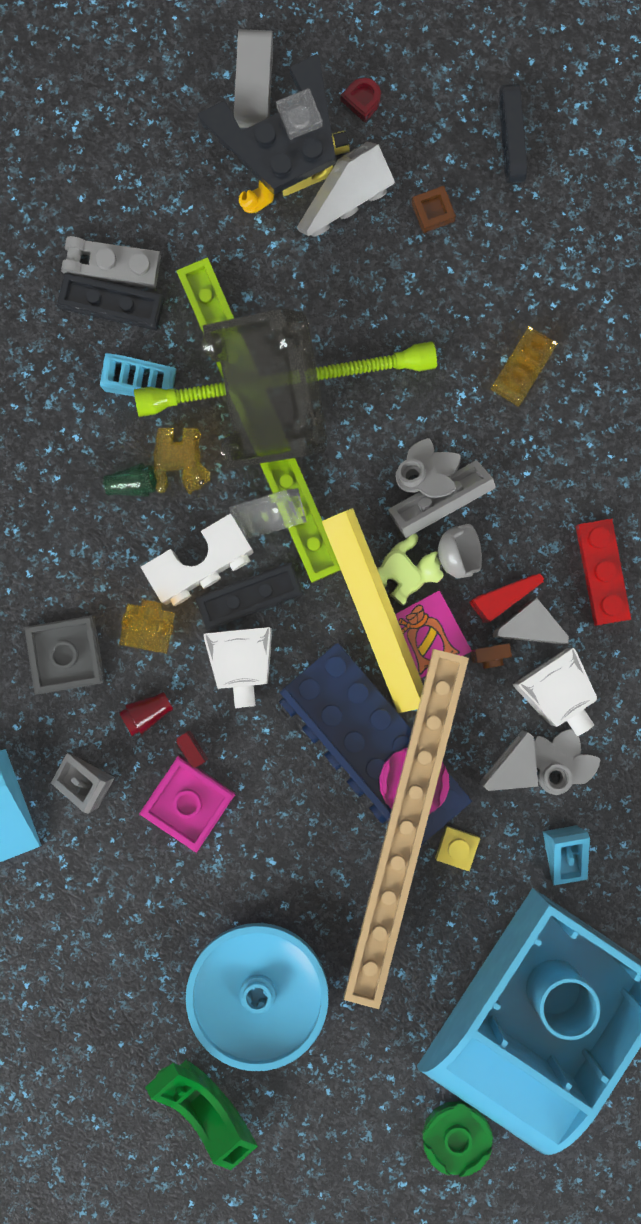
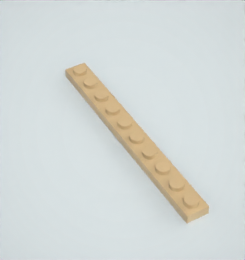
(405, 829)

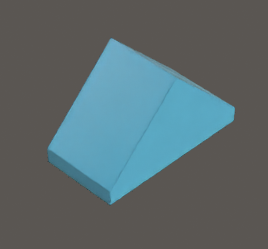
(567, 854)

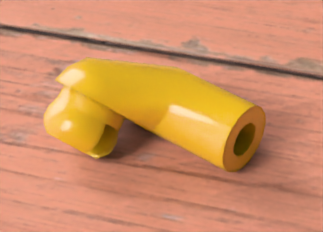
(257, 199)

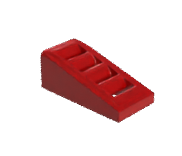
(495, 602)

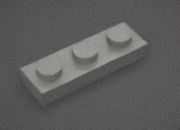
(422, 511)

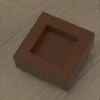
(433, 209)
(492, 655)

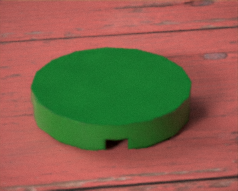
(457, 1139)

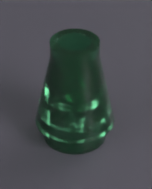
(133, 481)

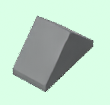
(532, 624)
(514, 767)
(82, 783)

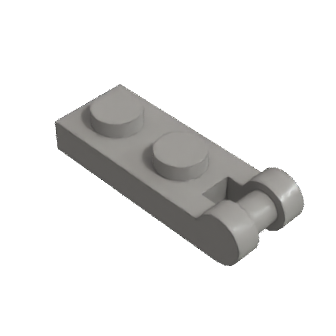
(112, 263)

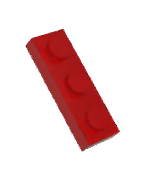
(603, 572)

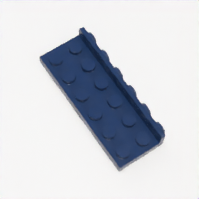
(358, 730)

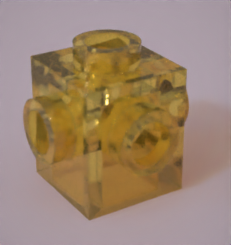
(147, 627)

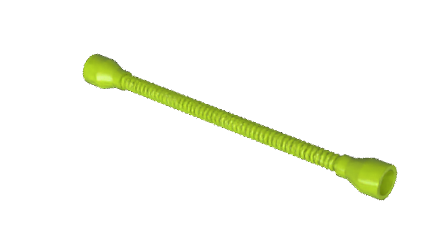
(417, 357)

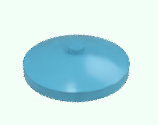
(257, 997)

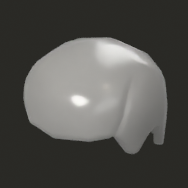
(460, 551)

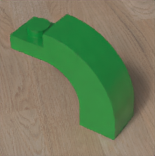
(206, 1109)

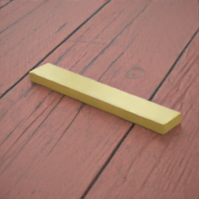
(374, 609)

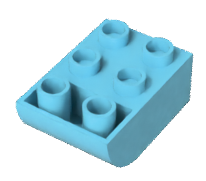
(542, 1027)

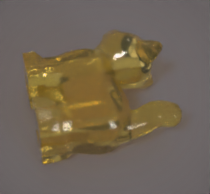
(179, 456)

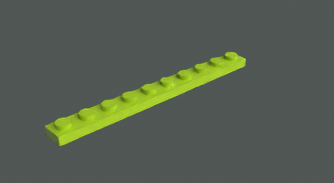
(309, 537)

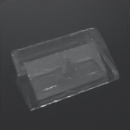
(269, 513)

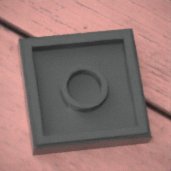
(64, 655)

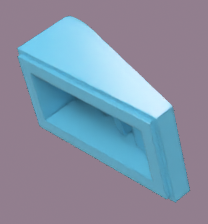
(126, 363)

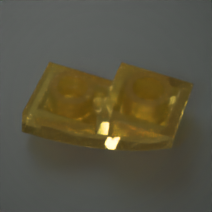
(523, 366)

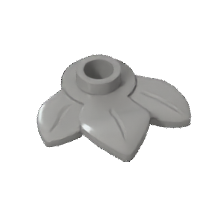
(432, 468)
(565, 757)

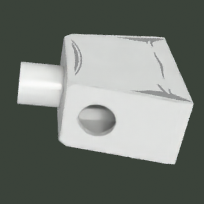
(240, 661)
(560, 691)

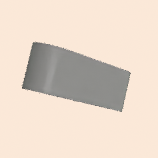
(253, 76)

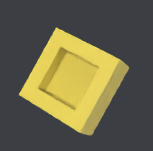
(457, 848)

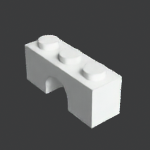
(225, 549)

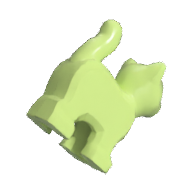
(407, 575)

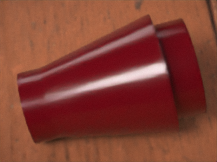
(145, 713)

